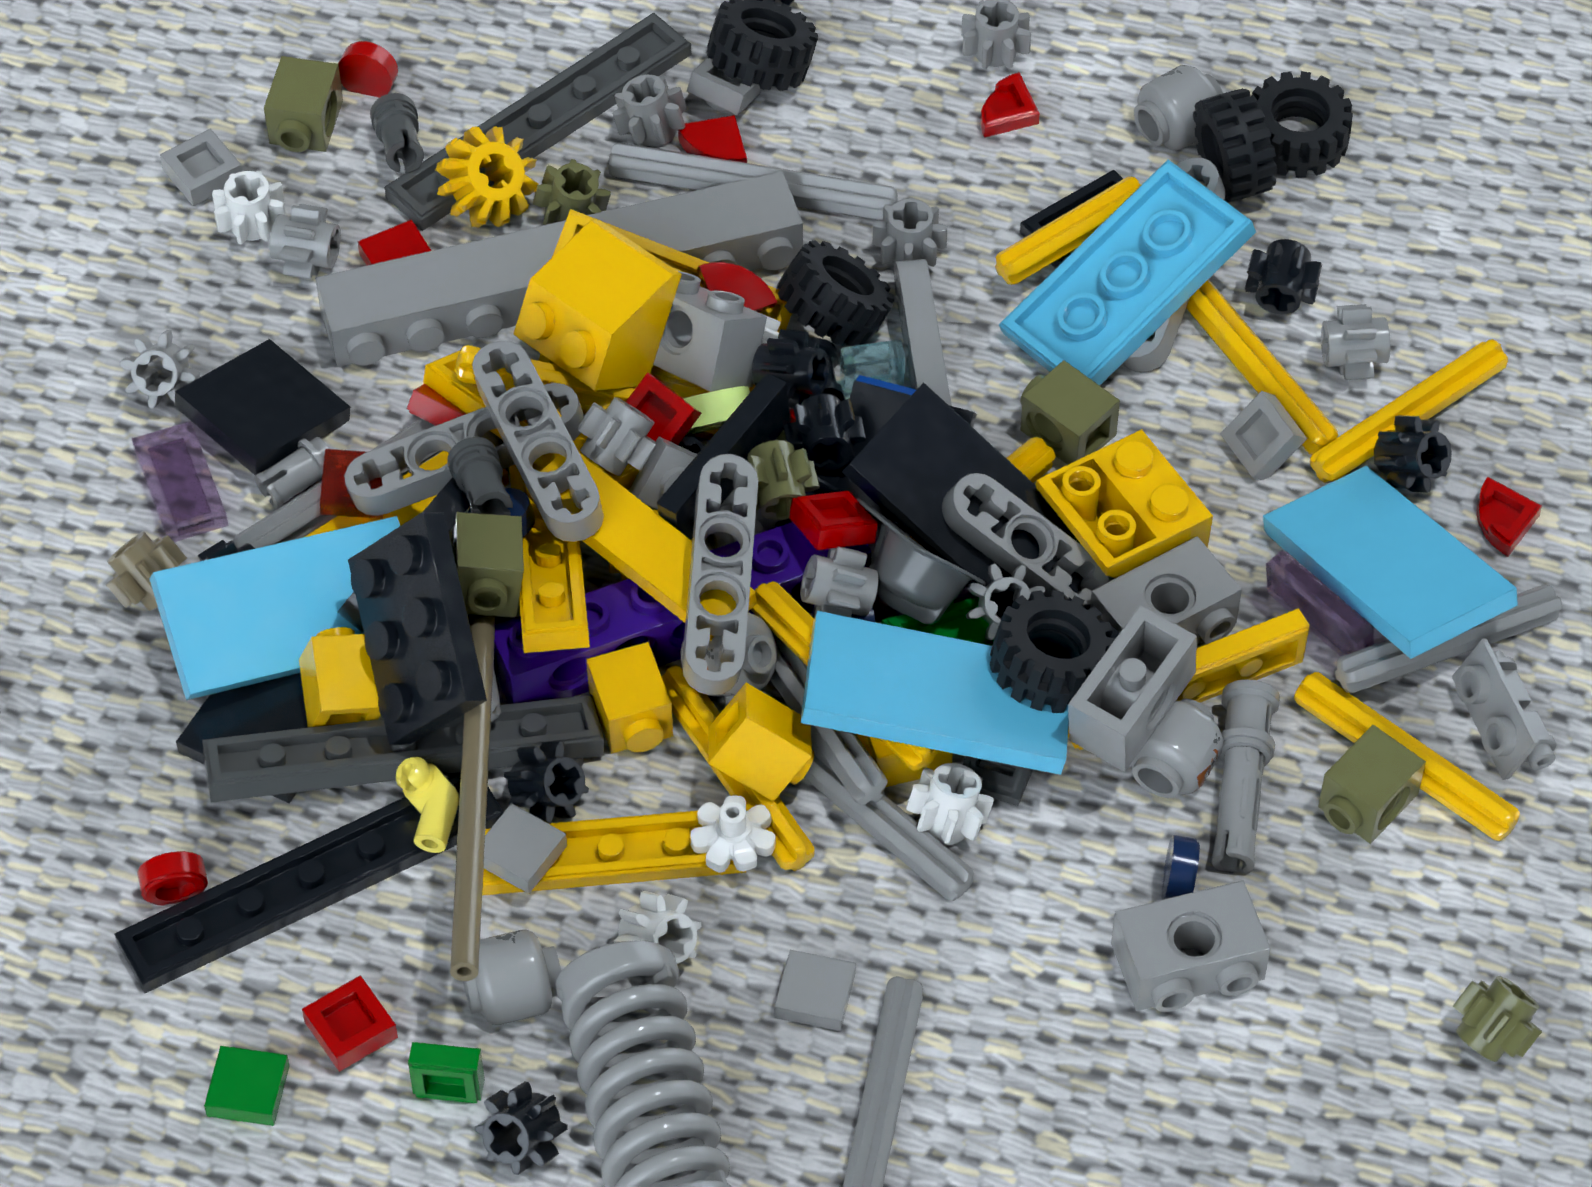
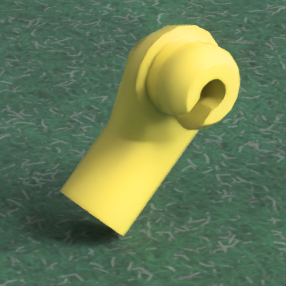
(433, 798)

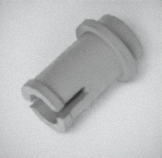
(293, 472)

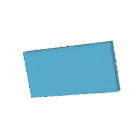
(1129, 275)
(1390, 561)
(256, 609)
(924, 694)

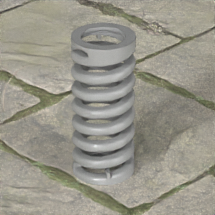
(606, 1072)

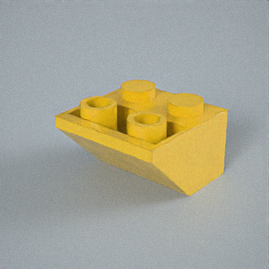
(1126, 504)

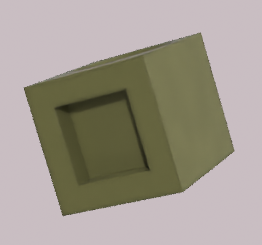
(303, 104)
(1069, 412)
(489, 562)
(1370, 785)

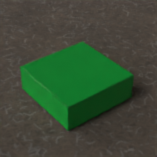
(446, 1072)
(247, 1085)

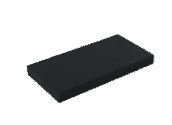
(920, 459)

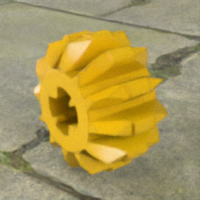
(471, 187)

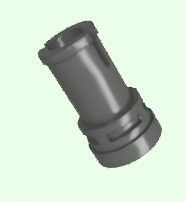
(397, 127)
(479, 474)

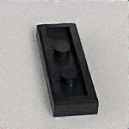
(754, 422)

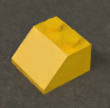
(599, 308)

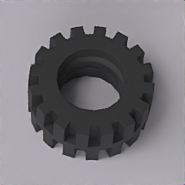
(762, 43)
(1312, 101)
(1237, 142)
(835, 294)
(1057, 624)

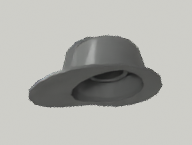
(912, 576)

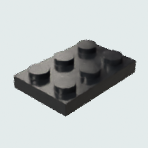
(416, 629)

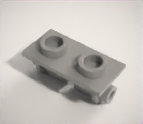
(1495, 701)

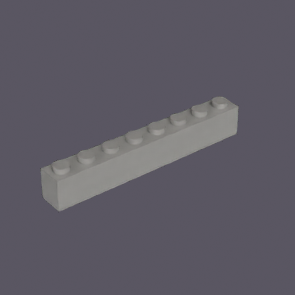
(483, 282)

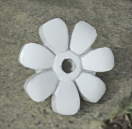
(733, 834)

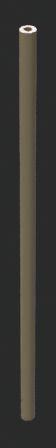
(473, 806)

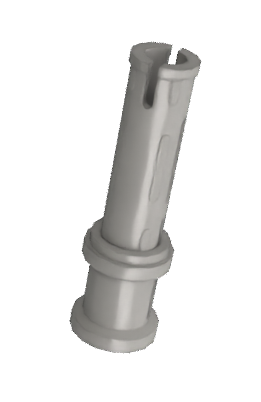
(1244, 753)

